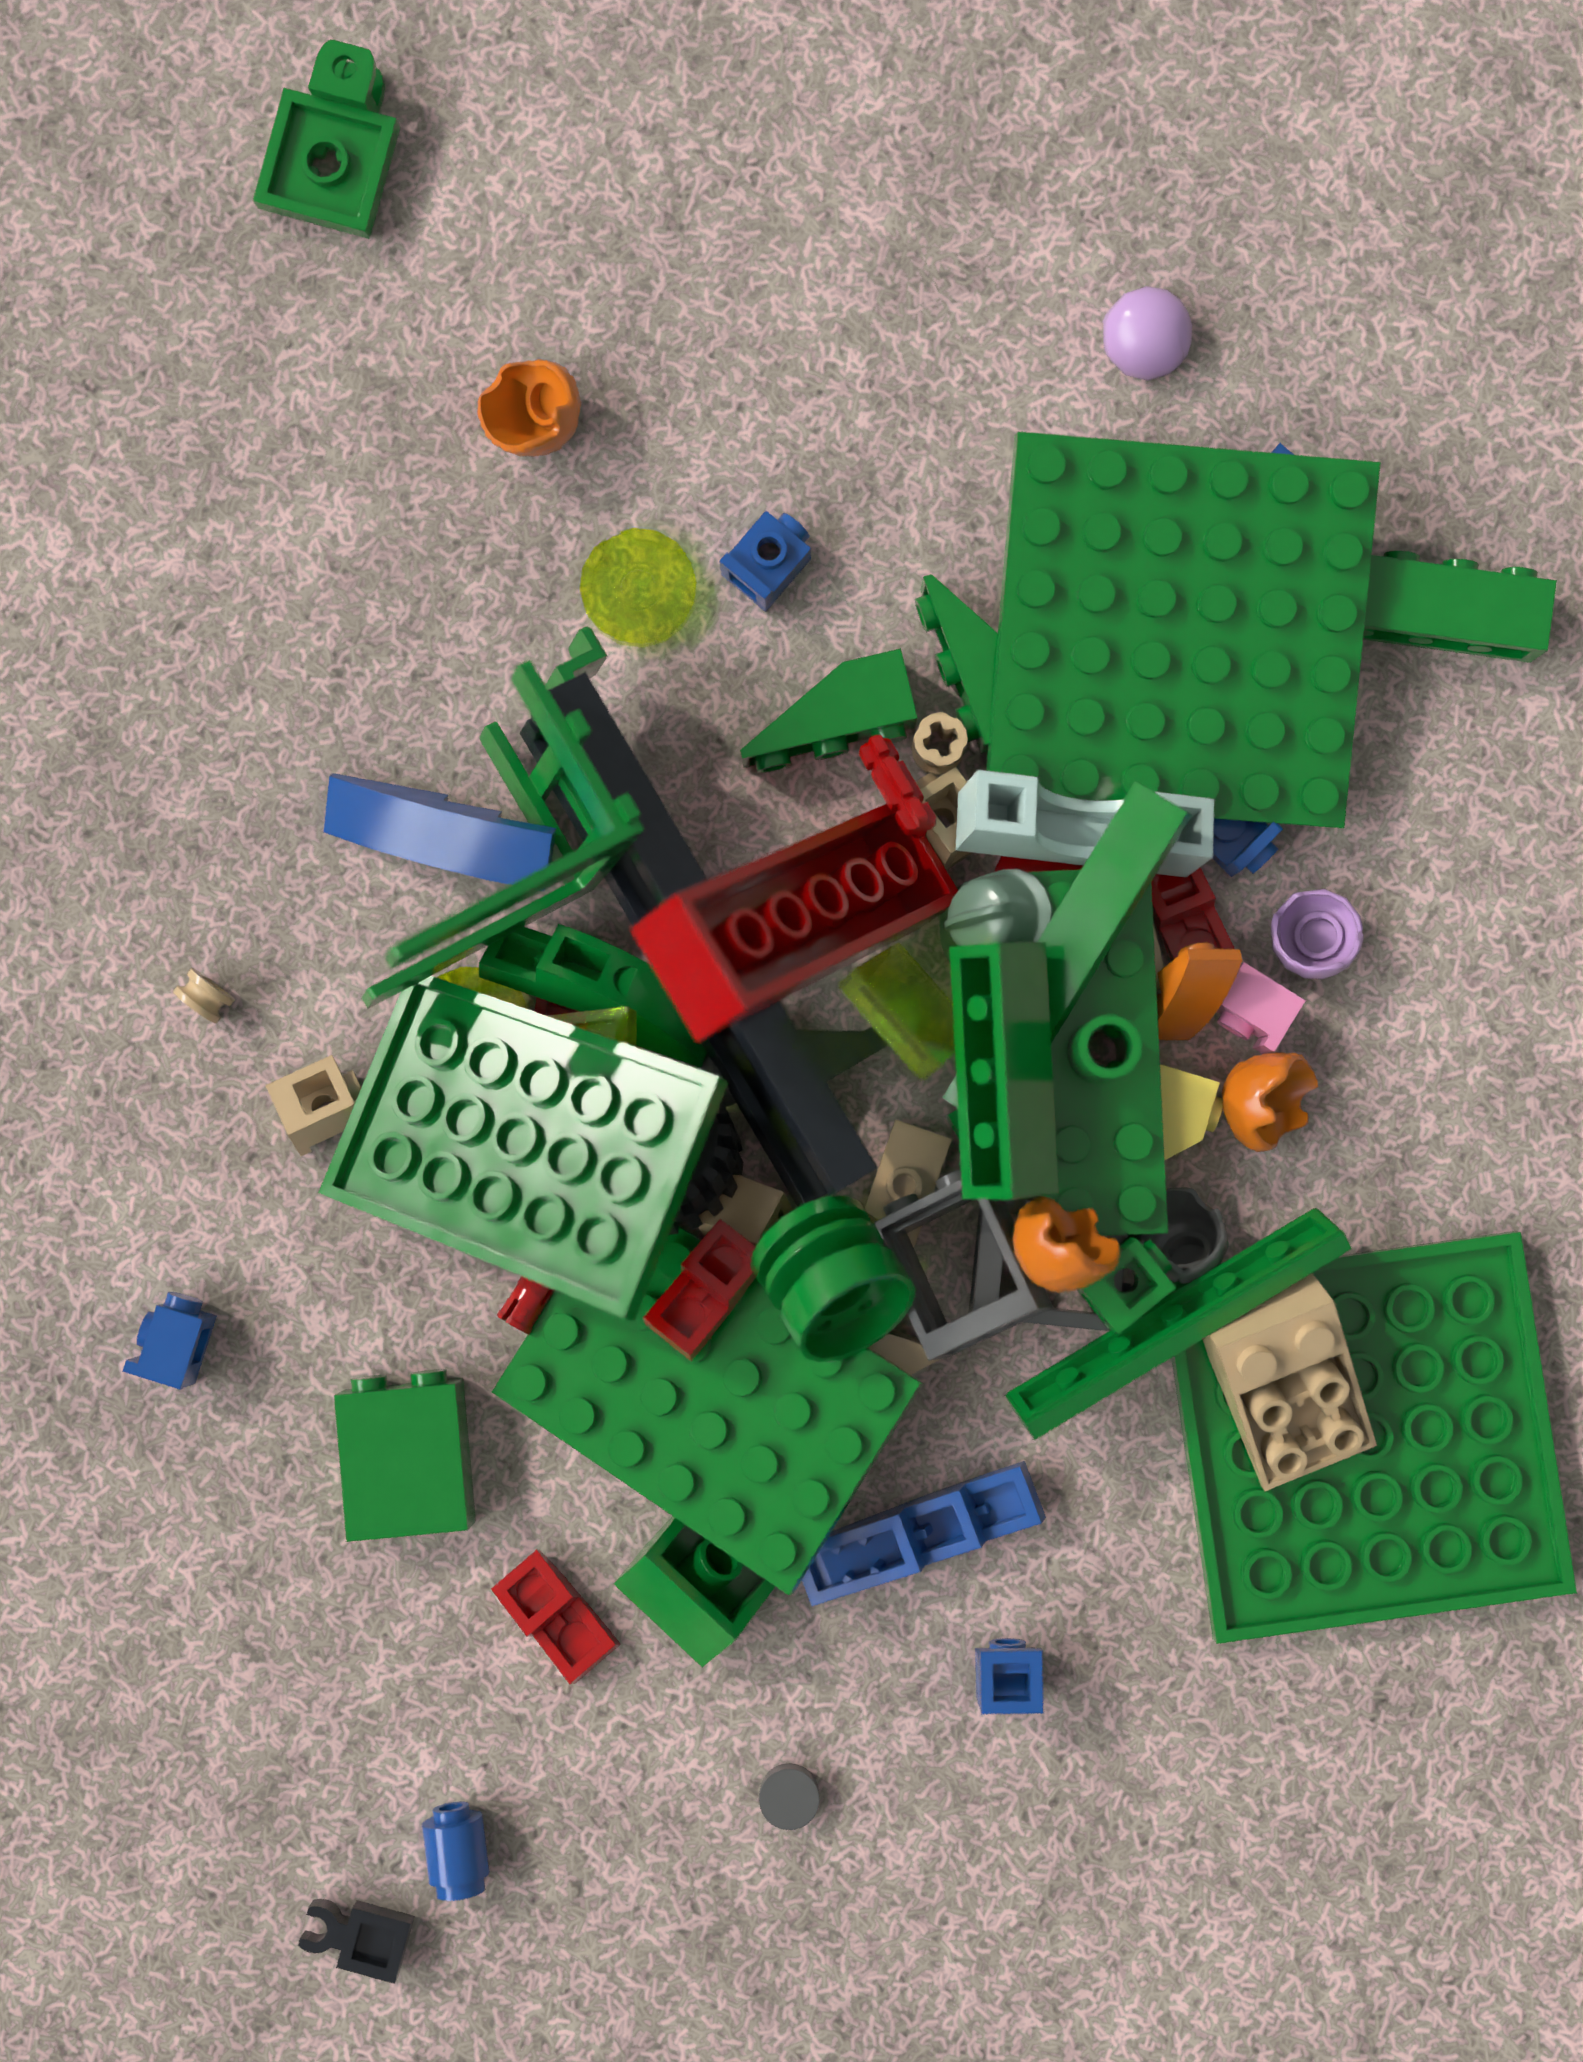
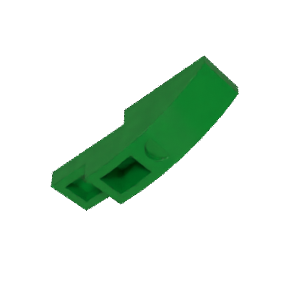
(591, 976)

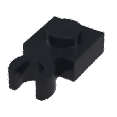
(369, 1939)

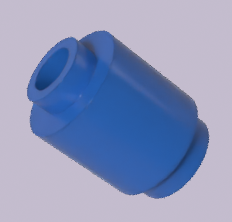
(456, 1851)

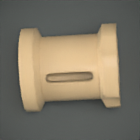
(947, 727)

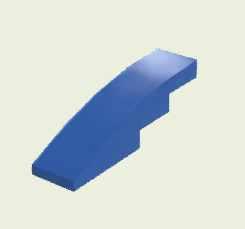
(434, 830)
(923, 1533)

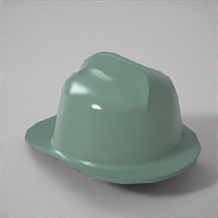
(996, 909)

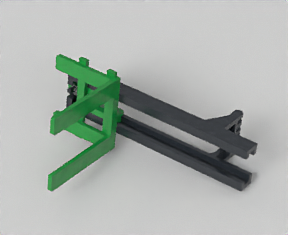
(634, 844)

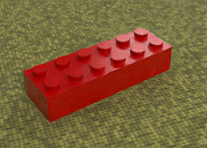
(792, 918)

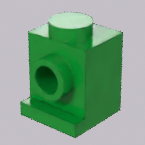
(1150, 1285)

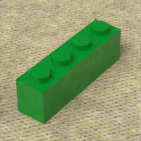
(1458, 607)
(1004, 1070)

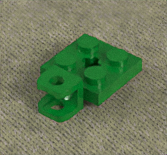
(338, 118)

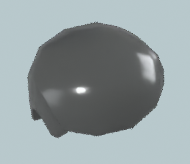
(1194, 1236)

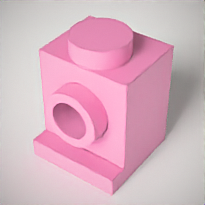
(1258, 1008)

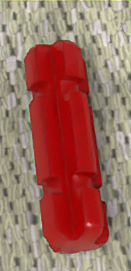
(897, 786)

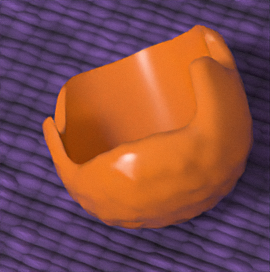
(530, 408)
(1265, 1098)
(1062, 1247)

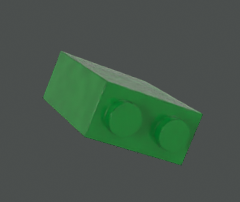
(404, 1456)

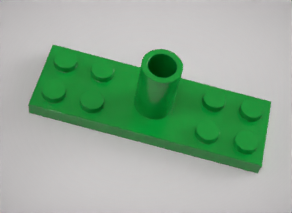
(1112, 1115)

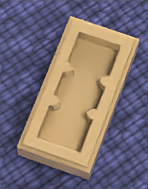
(907, 1167)

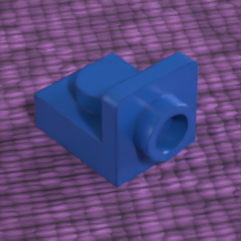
(1243, 844)

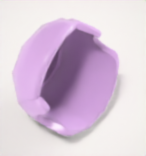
(1147, 333)
(1316, 934)

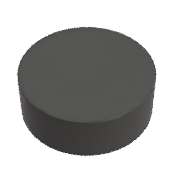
(789, 1796)

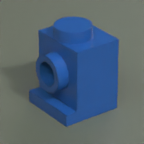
(761, 578)
(172, 1342)
(1009, 1677)

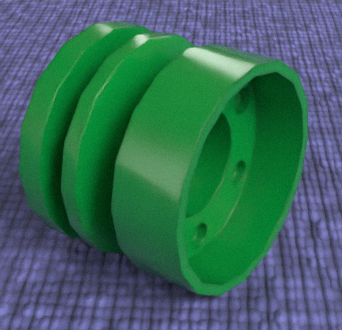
(832, 1278)

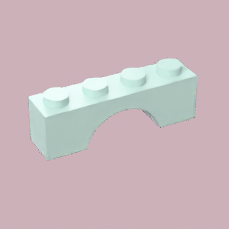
(1024, 820)

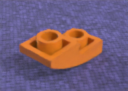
(1194, 989)

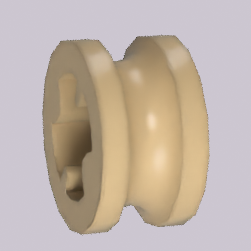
(203, 995)

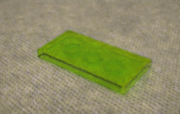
(904, 1008)

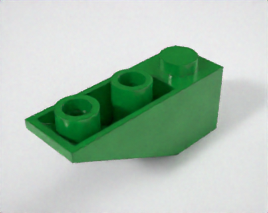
(966, 654)
(845, 707)

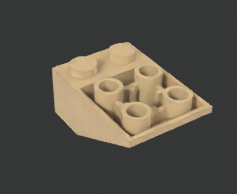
(1291, 1384)

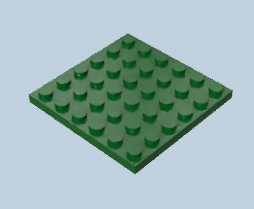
(1183, 624)
(1451, 1500)

